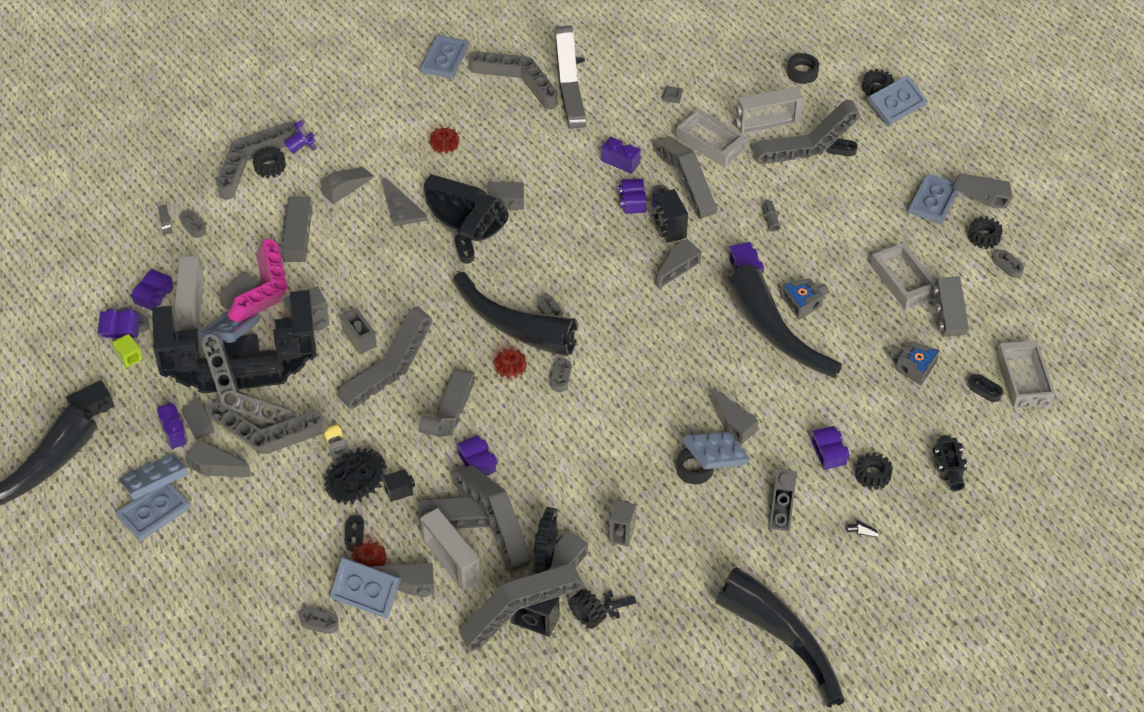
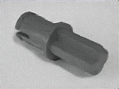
(771, 216)

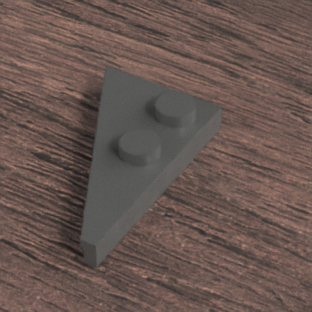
(401, 208)

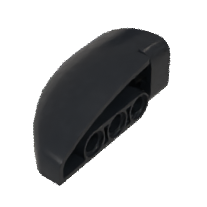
(465, 208)

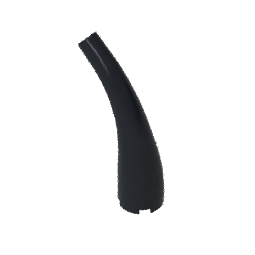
(757, 305)
(537, 330)
(56, 448)
(763, 608)

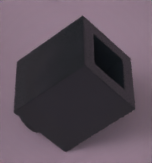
(398, 485)

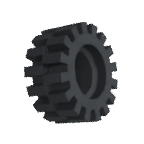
(876, 77)
(269, 169)
(986, 225)
(873, 480)
(587, 608)

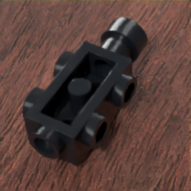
(951, 465)

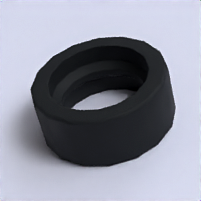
(800, 76)
(690, 476)

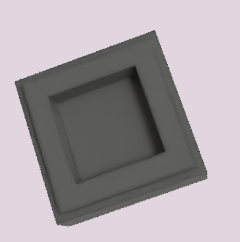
(673, 94)

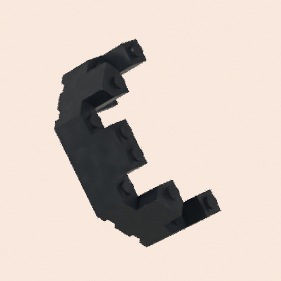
(180, 354)

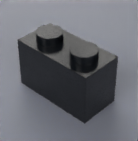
(91, 400)

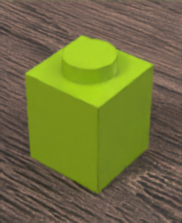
(127, 350)

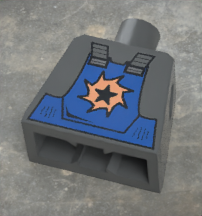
(803, 296)
(915, 361)

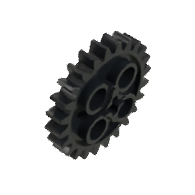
(355, 476)
(545, 540)

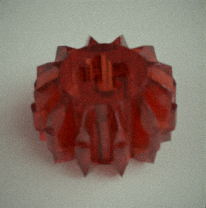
(444, 140)
(510, 363)
(370, 554)

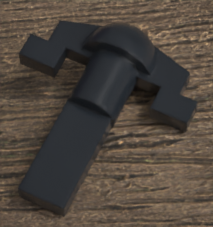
(611, 605)

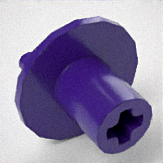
(300, 138)

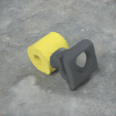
(334, 439)

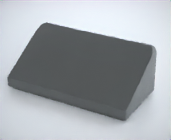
(197, 419)

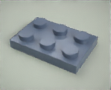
(445, 56)
(897, 100)
(934, 198)
(229, 329)
(716, 450)
(153, 476)
(152, 511)
(365, 587)

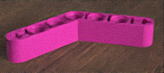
(272, 286)

